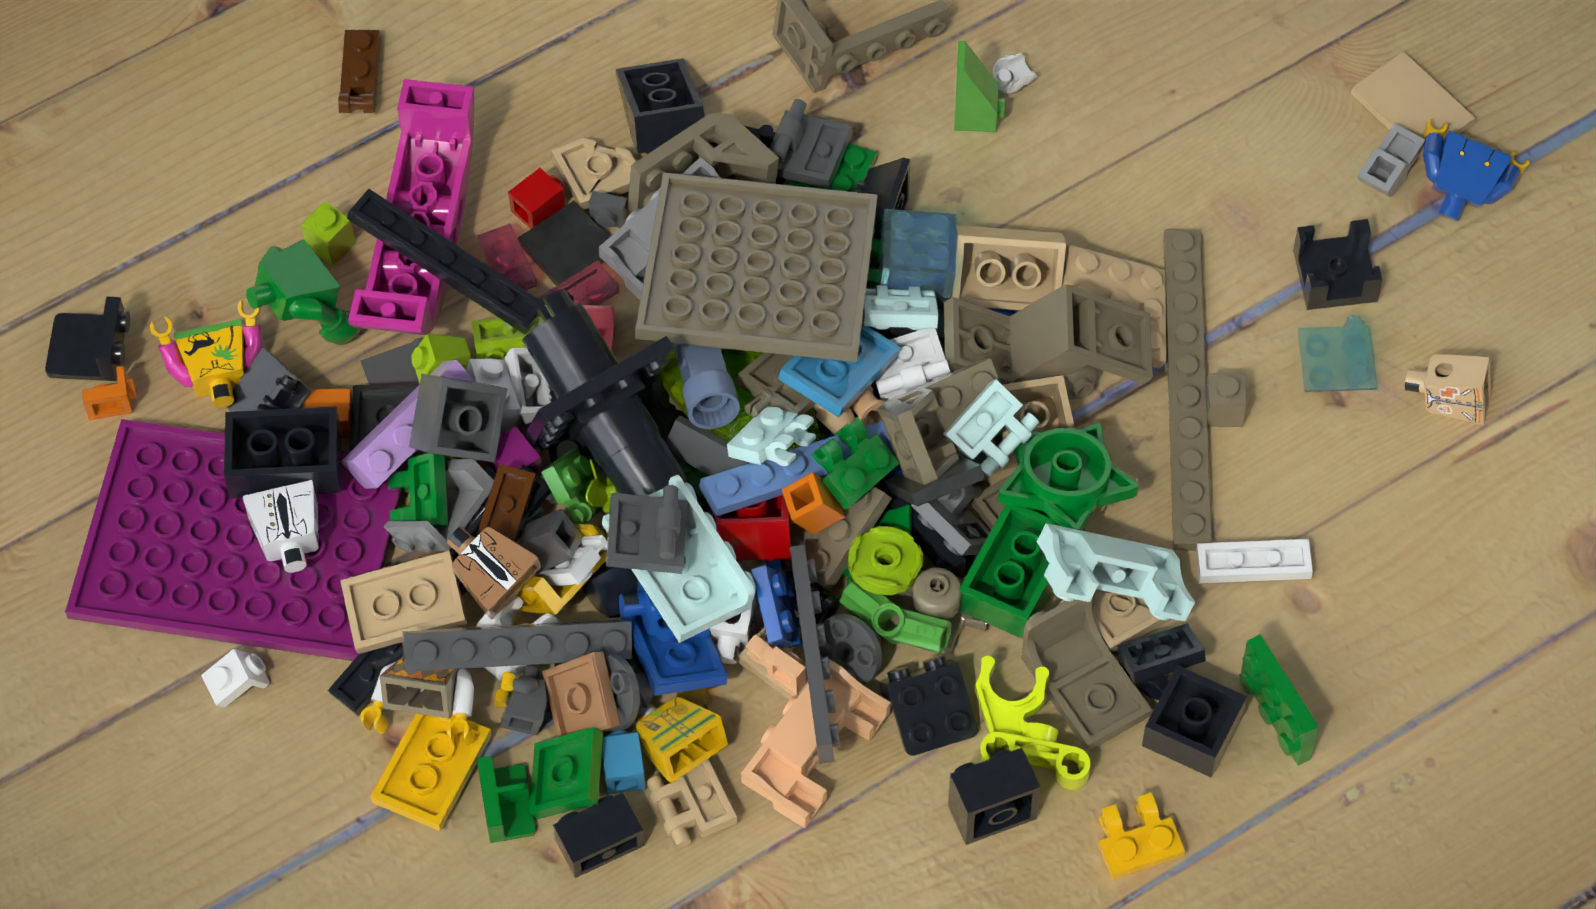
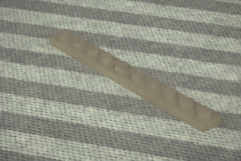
(1186, 390)

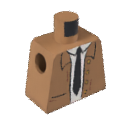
(491, 567)

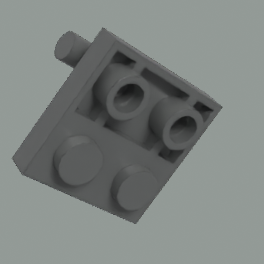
(809, 146)
(955, 522)
(647, 532)

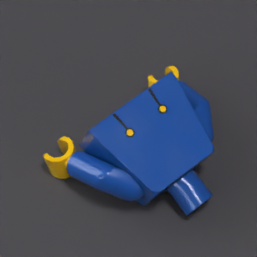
(1467, 170)

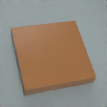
(581, 695)

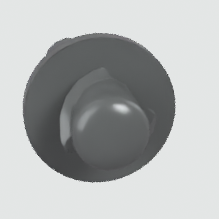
(852, 646)
(628, 688)

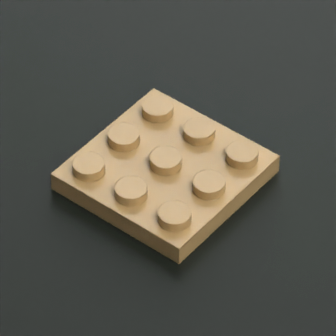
(1125, 283)

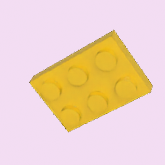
(429, 770)

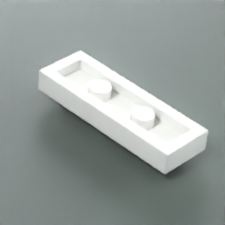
(1254, 561)

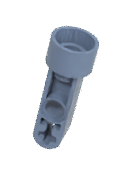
(707, 386)

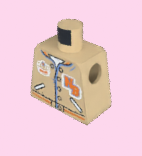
(1454, 386)

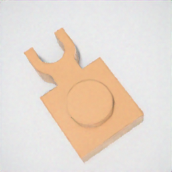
(782, 666)

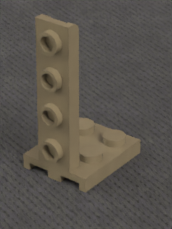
(818, 58)

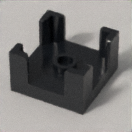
(1336, 269)

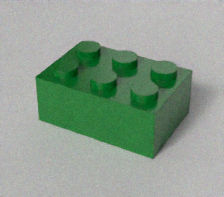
(1008, 573)

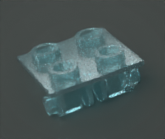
(1338, 357)

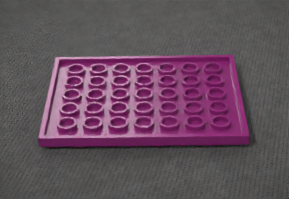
(185, 561)

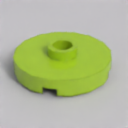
(887, 546)

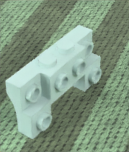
(1094, 561)

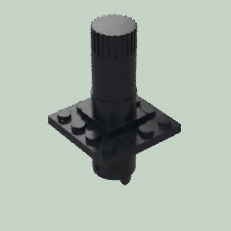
(600, 398)

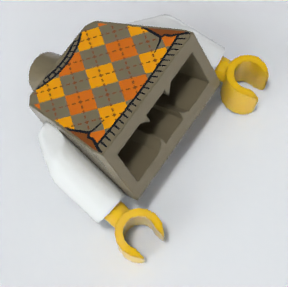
(424, 693)

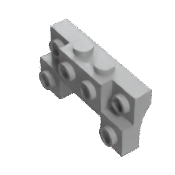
(630, 245)

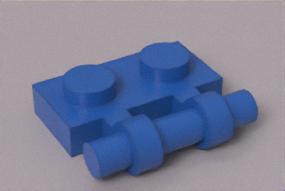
(777, 607)

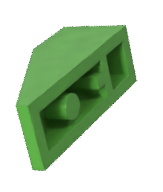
(976, 94)

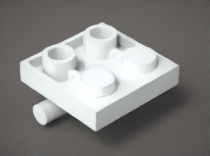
(917, 364)

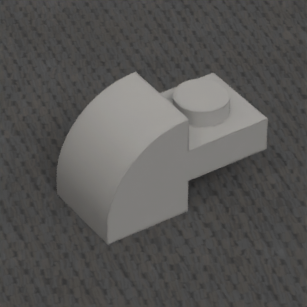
(1390, 163)

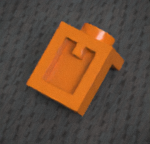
(110, 400)

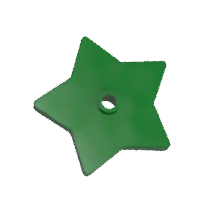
(1066, 476)

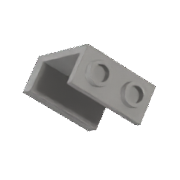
(465, 491)

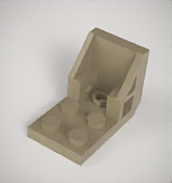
(715, 138)
(922, 415)

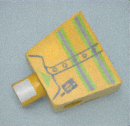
(679, 736)

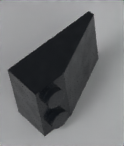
(658, 102)

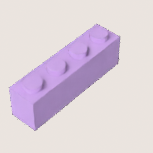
(389, 441)

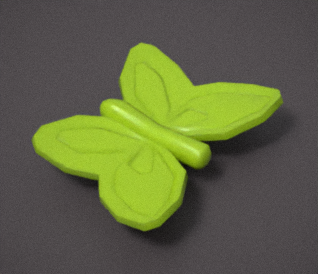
(599, 489)

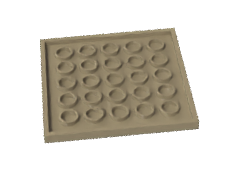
(758, 267)

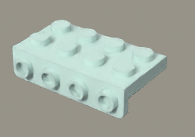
(711, 579)

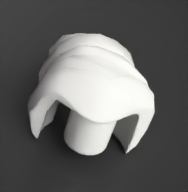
(1012, 73)

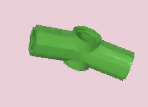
(913, 628)

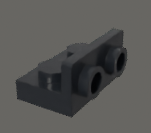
(1160, 653)

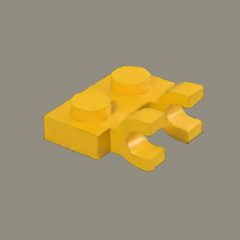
(1140, 847)

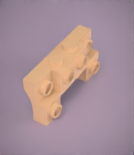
(790, 748)

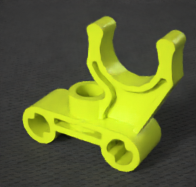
(1010, 731)

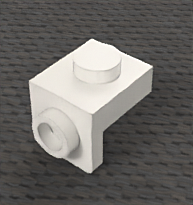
(234, 676)

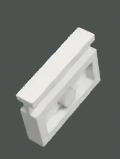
(580, 566)

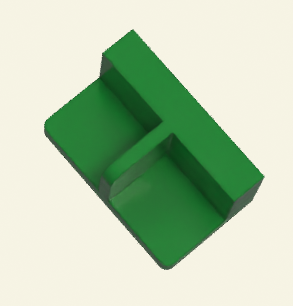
(505, 801)

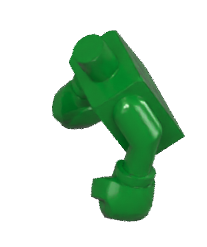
(301, 288)

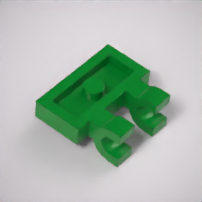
(861, 470)
(427, 490)

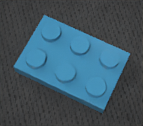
(836, 382)

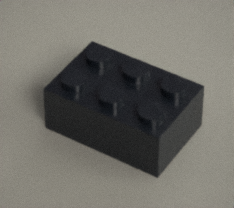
(282, 449)

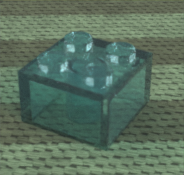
(918, 251)

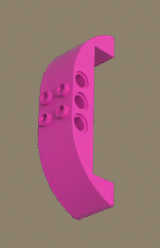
(432, 187)

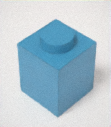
(623, 762)

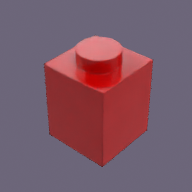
(536, 197)

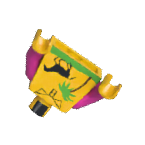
(212, 356)

